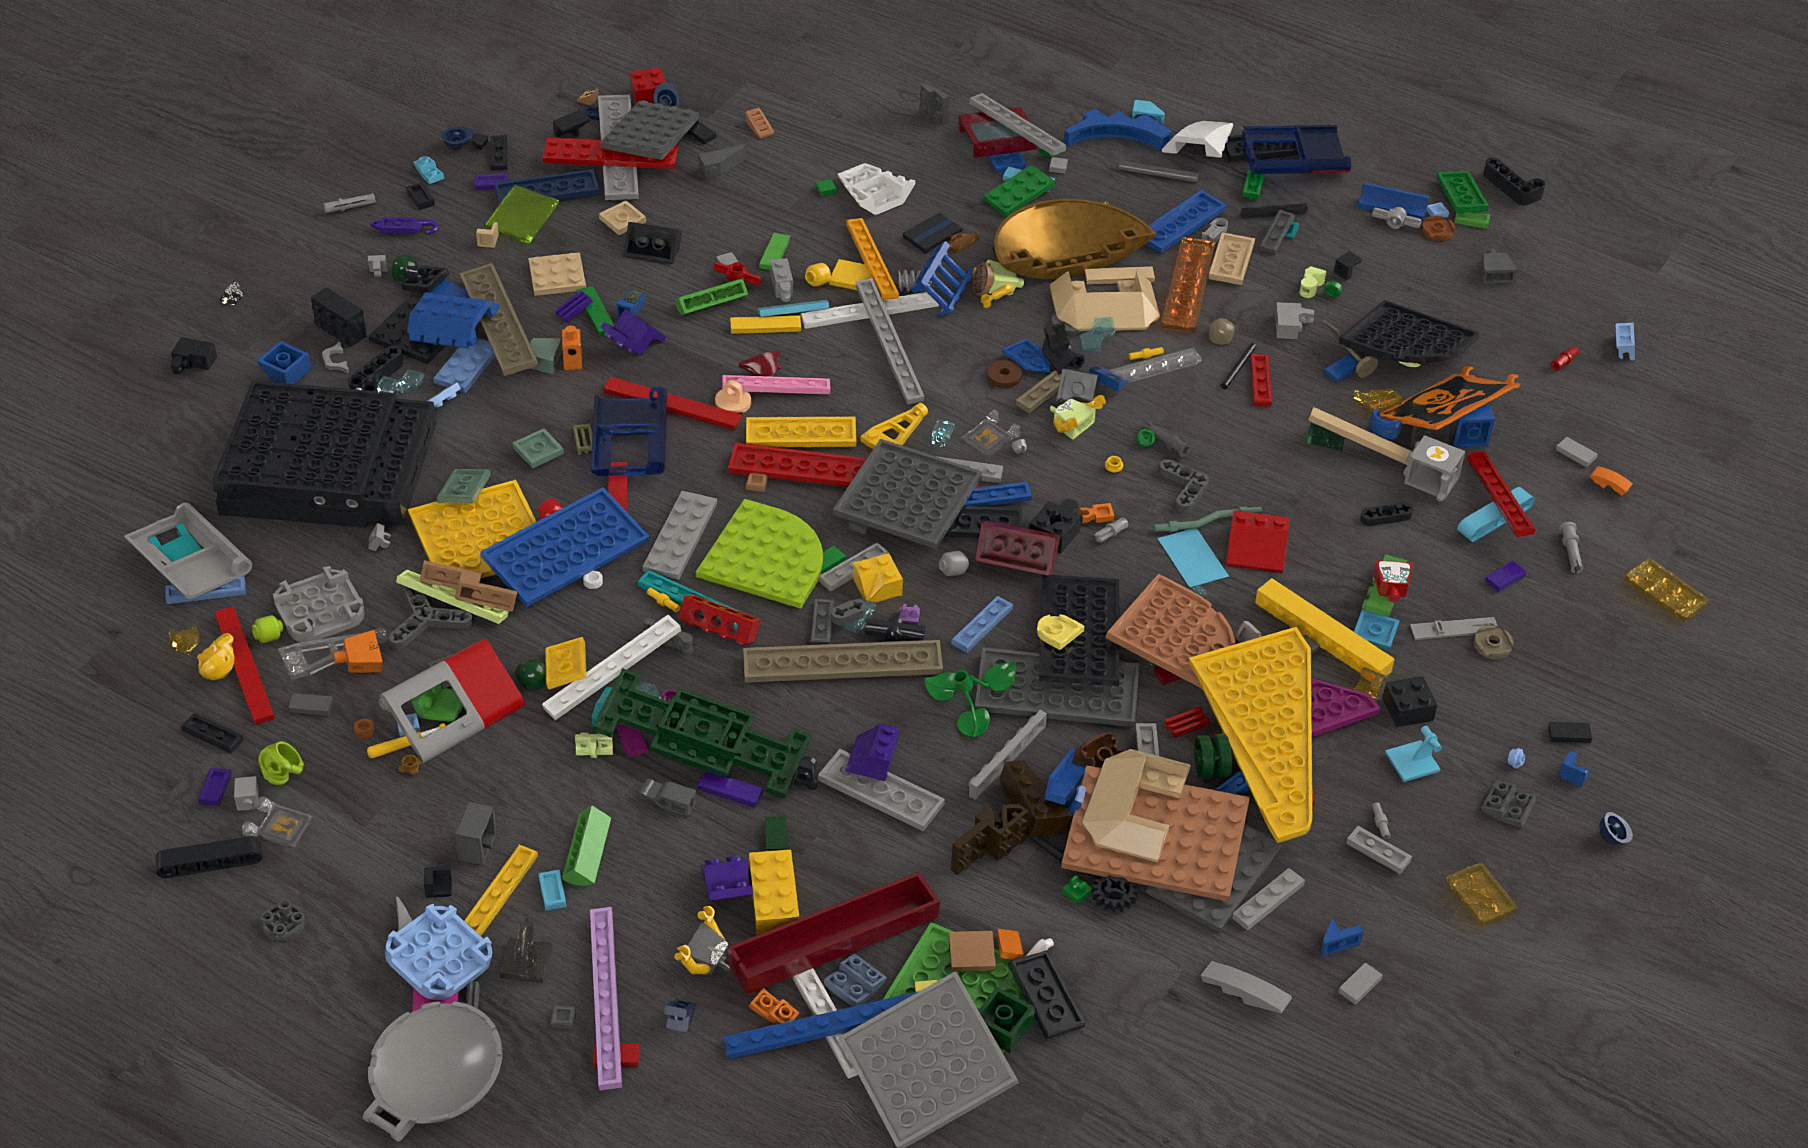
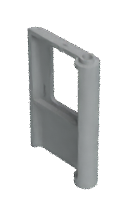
(198, 572)

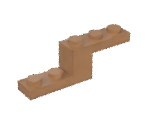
(468, 586)

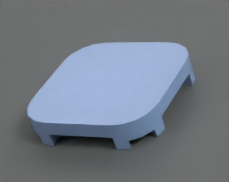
(438, 953)

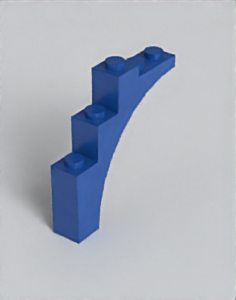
(1120, 126)

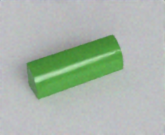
(711, 297)
(586, 847)

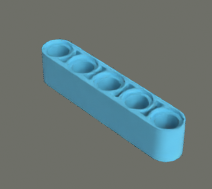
(1490, 517)

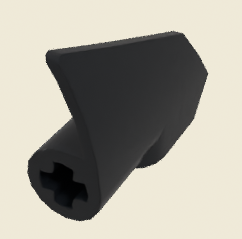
(1062, 357)

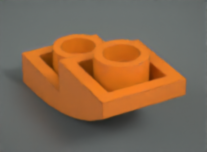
(1605, 477)
(772, 1009)

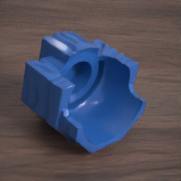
(1384, 427)

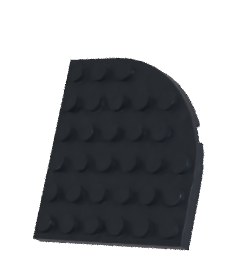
(1407, 335)

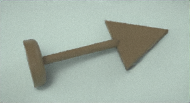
(1366, 365)

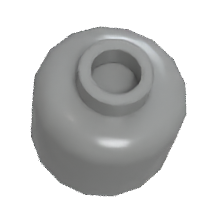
(953, 563)

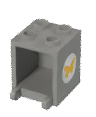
(1433, 467)

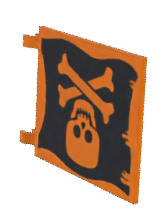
(1448, 400)

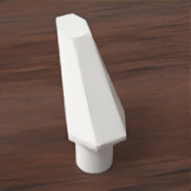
(1040, 946)

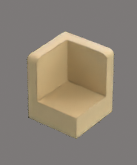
(486, 237)

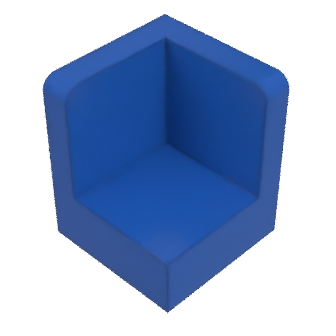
(1573, 772)

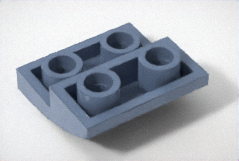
(855, 981)

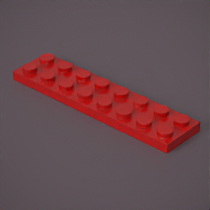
(590, 153)
(794, 464)

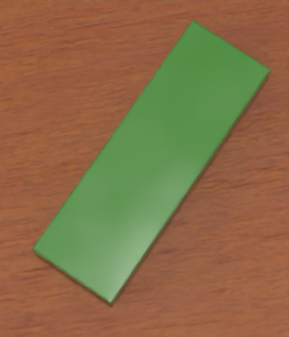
(774, 250)

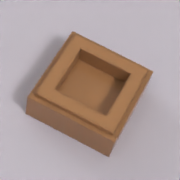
(756, 482)

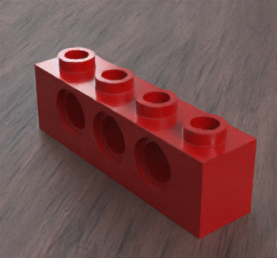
(747, 624)

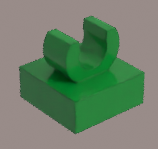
(1077, 890)

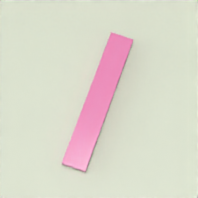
(780, 384)

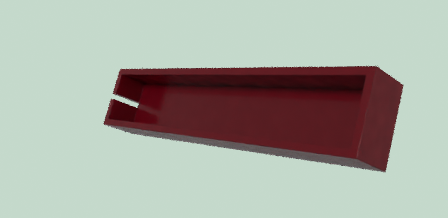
(832, 932)

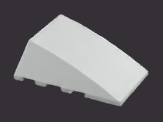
(1210, 133)
(876, 189)

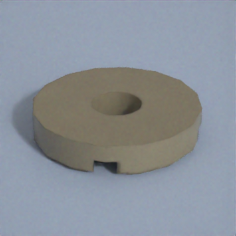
(1490, 650)

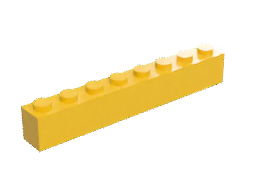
(1322, 629)

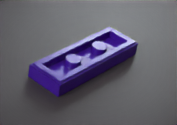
(730, 789)

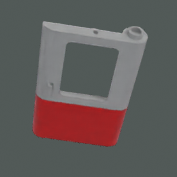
(480, 686)

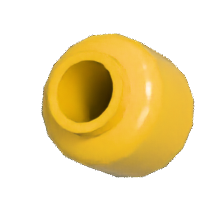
(818, 274)

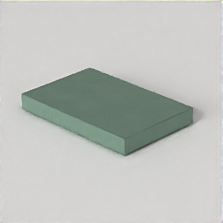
(463, 486)

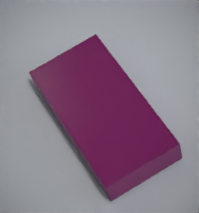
(631, 740)

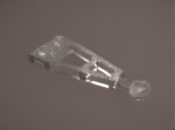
(295, 661)

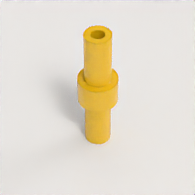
(1146, 353)
(663, 600)

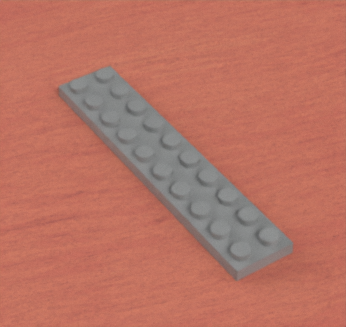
(619, 182)

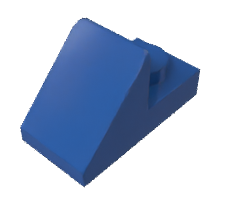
(1340, 940)

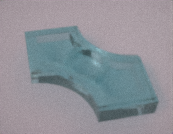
(1092, 340)

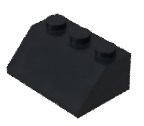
(652, 242)

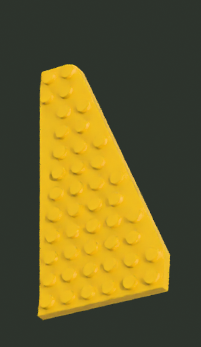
(1265, 710)

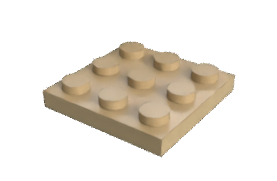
(557, 274)

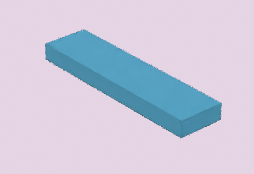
(793, 308)

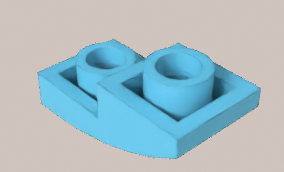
(428, 169)

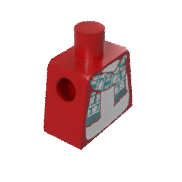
(1392, 578)

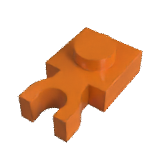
(1099, 513)

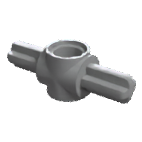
(1396, 217)

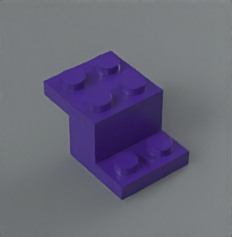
(632, 333)
(726, 878)

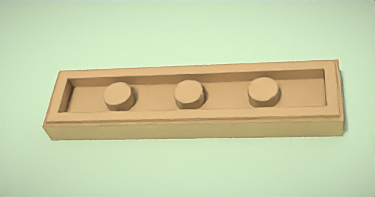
(1112, 275)

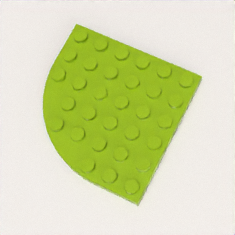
(765, 555)

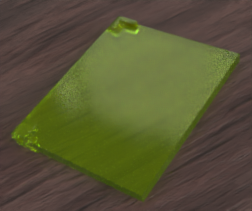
(522, 213)

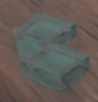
(409, 382)

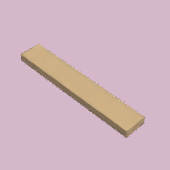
(1359, 435)

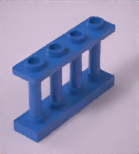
(928, 273)

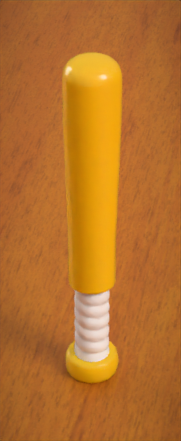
(396, 744)

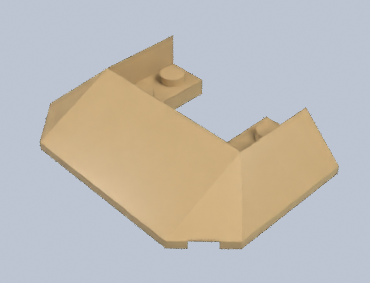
(1130, 307)
(1115, 793)

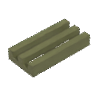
(584, 448)

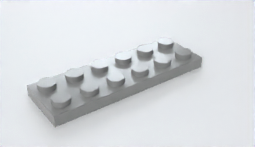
(680, 535)
(893, 796)

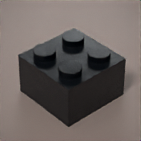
(1409, 701)

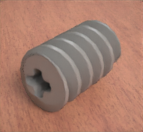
(908, 280)

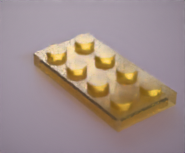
(1667, 590)

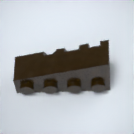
(1029, 791)

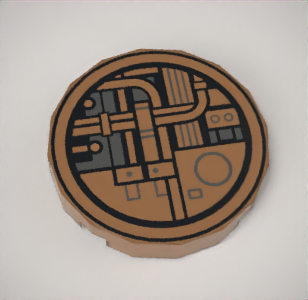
(983, 279)

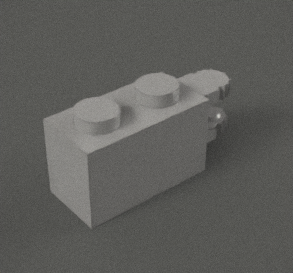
(781, 279)

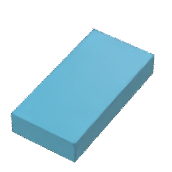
(552, 890)

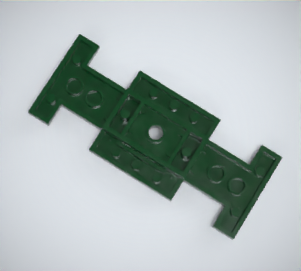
(726, 732)

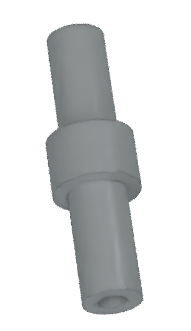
(1381, 821)

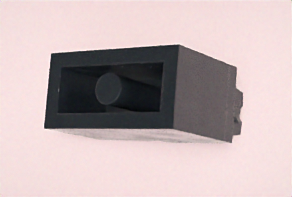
(192, 353)

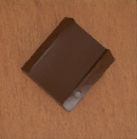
(1098, 749)

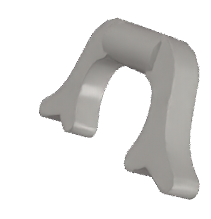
(334, 366)

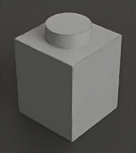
(246, 793)

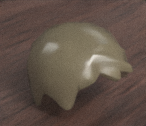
(1221, 331)

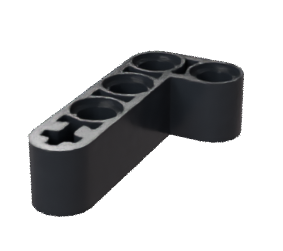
(1512, 184)
(382, 365)

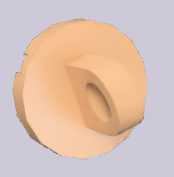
(731, 400)

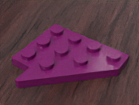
(1338, 706)

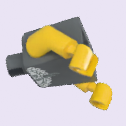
(705, 948)

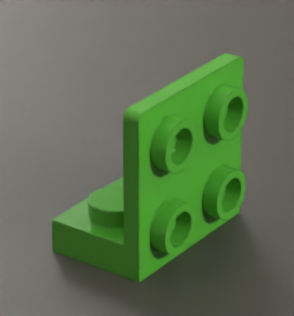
(437, 704)

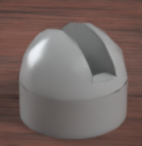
(1019, 446)

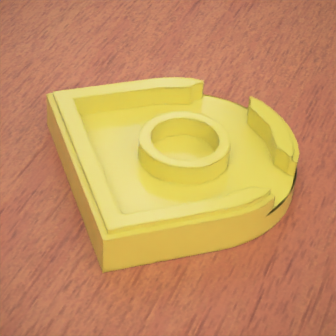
(1058, 630)

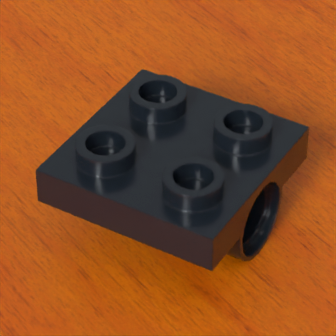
(423, 278)

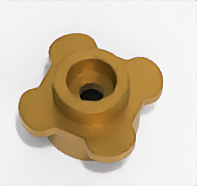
(410, 764)

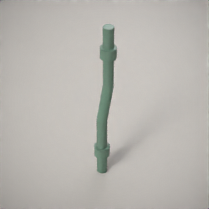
(1174, 526)

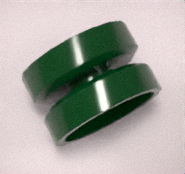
(1212, 756)

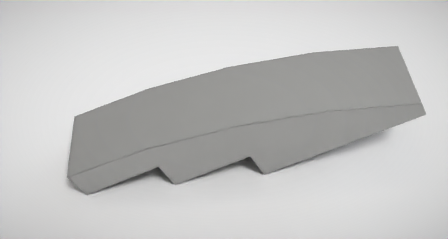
(1242, 984)

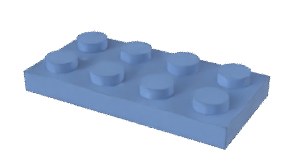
(465, 365)

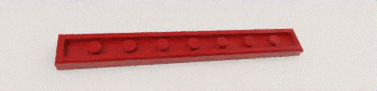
(676, 404)
(1500, 494)
(245, 667)

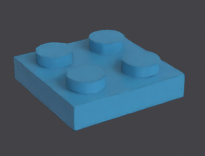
(1377, 629)

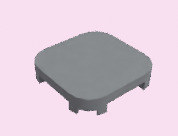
(319, 605)

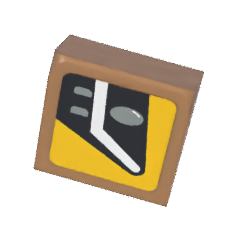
(589, 97)

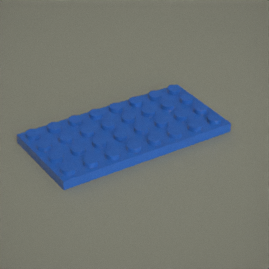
(564, 546)

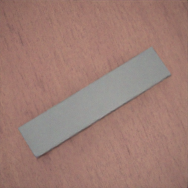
(1453, 628)

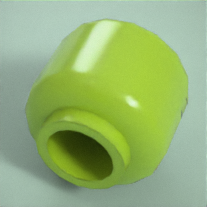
(267, 629)

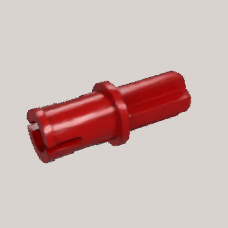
(1565, 358)

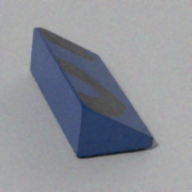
(1108, 378)

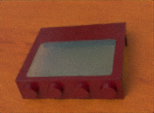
(991, 136)

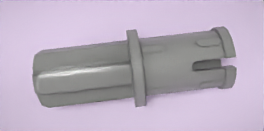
(1111, 530)

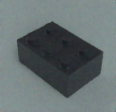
(338, 317)

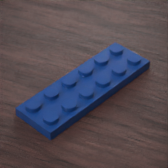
(1184, 220)

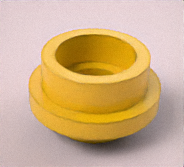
(1114, 464)

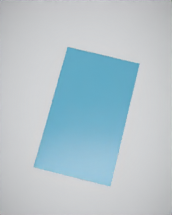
(1193, 557)

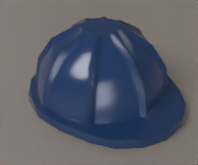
(666, 95)
(457, 137)
(1615, 829)

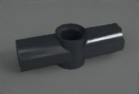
(894, 630)

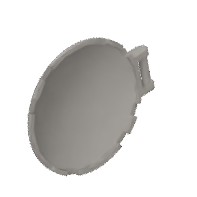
(432, 1066)

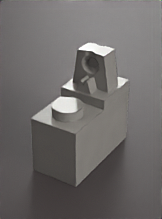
(1290, 319)

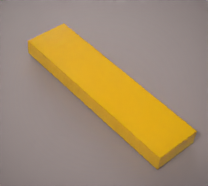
(765, 324)

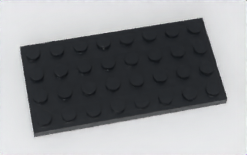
(1090, 656)

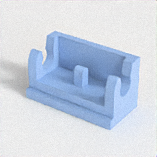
(1625, 339)

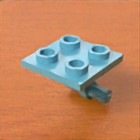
(1415, 758)

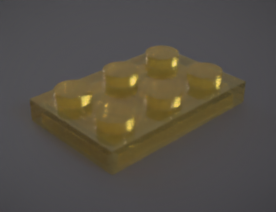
(1481, 894)

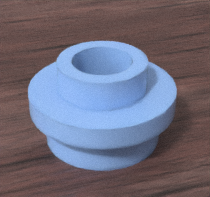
(1516, 758)

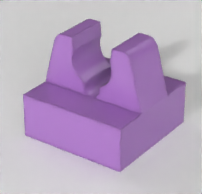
(910, 615)

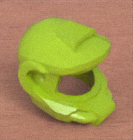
(278, 761)

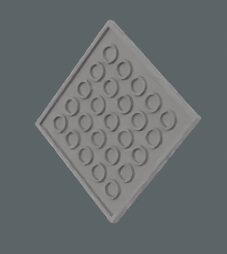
(928, 1060)

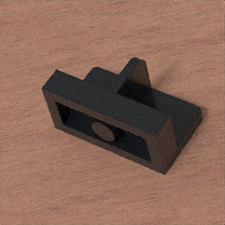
(570, 123)

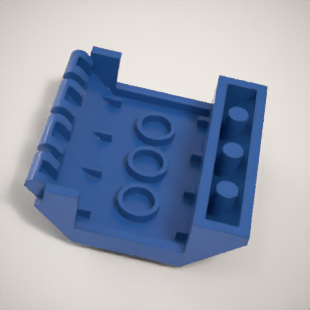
(448, 319)

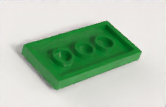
(1019, 190)
(1462, 192)

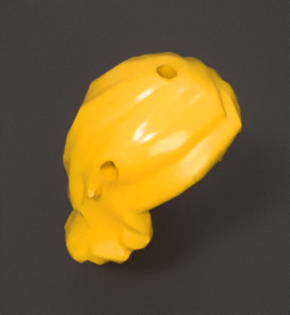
(217, 659)

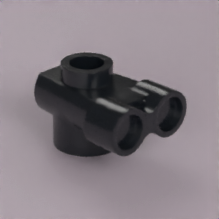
(806, 773)

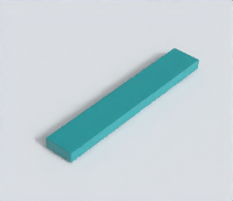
(672, 589)

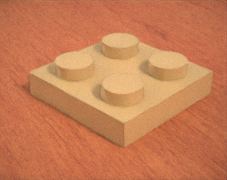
(619, 216)

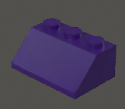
(874, 752)

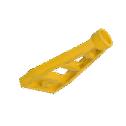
(912, 416)

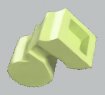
(1312, 278)

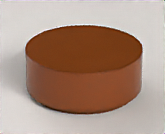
(364, 728)

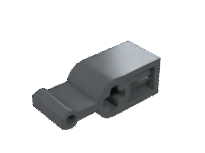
(670, 796)

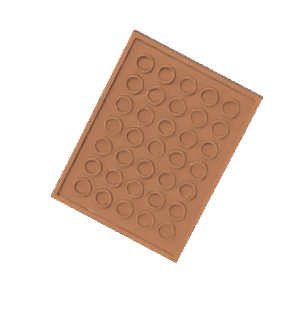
(1198, 849)

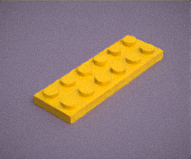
(801, 431)

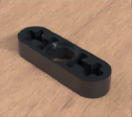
(1399, 512)

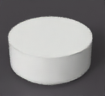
(593, 580)

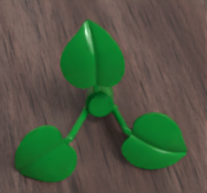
(944, 685)

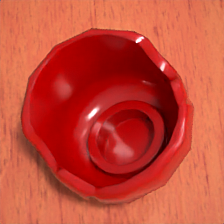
(549, 507)

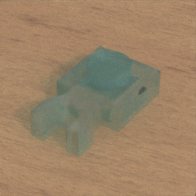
(942, 431)

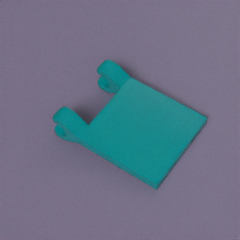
(178, 547)

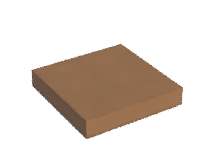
(972, 951)

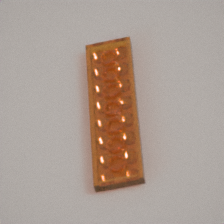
(1188, 285)

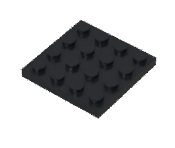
(394, 333)

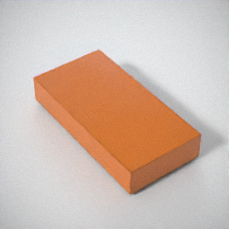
(1009, 944)

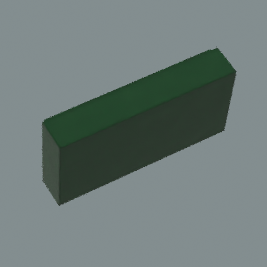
(776, 833)

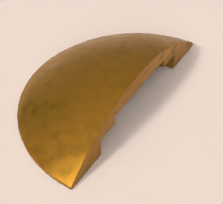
(1067, 236)

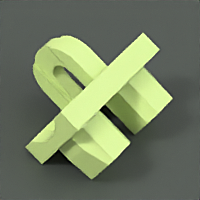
(587, 743)

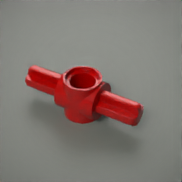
(737, 271)

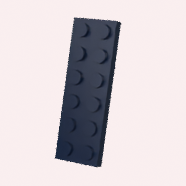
(556, 186)

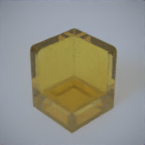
(184, 640)
(1370, 682)

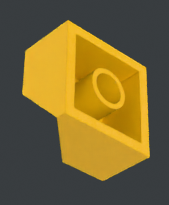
(877, 578)

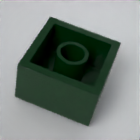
(1006, 1018)

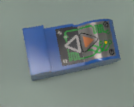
(632, 302)

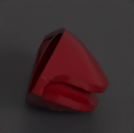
(762, 364)

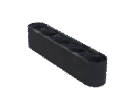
(208, 857)

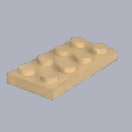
(1231, 258)

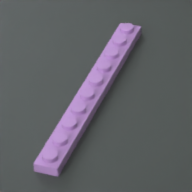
(605, 999)

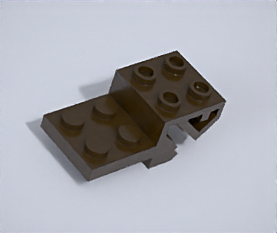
(988, 838)

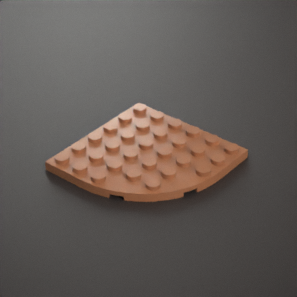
(1171, 626)

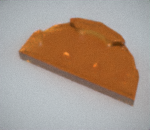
(961, 241)

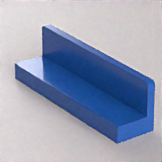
(1389, 198)
(1064, 779)

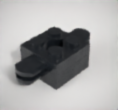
(1058, 520)

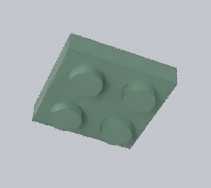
(538, 448)

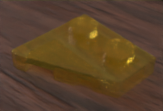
(1378, 399)

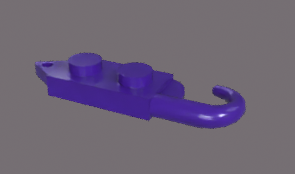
(403, 225)

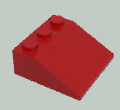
(1257, 541)

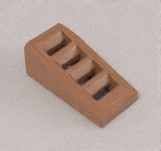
(757, 122)

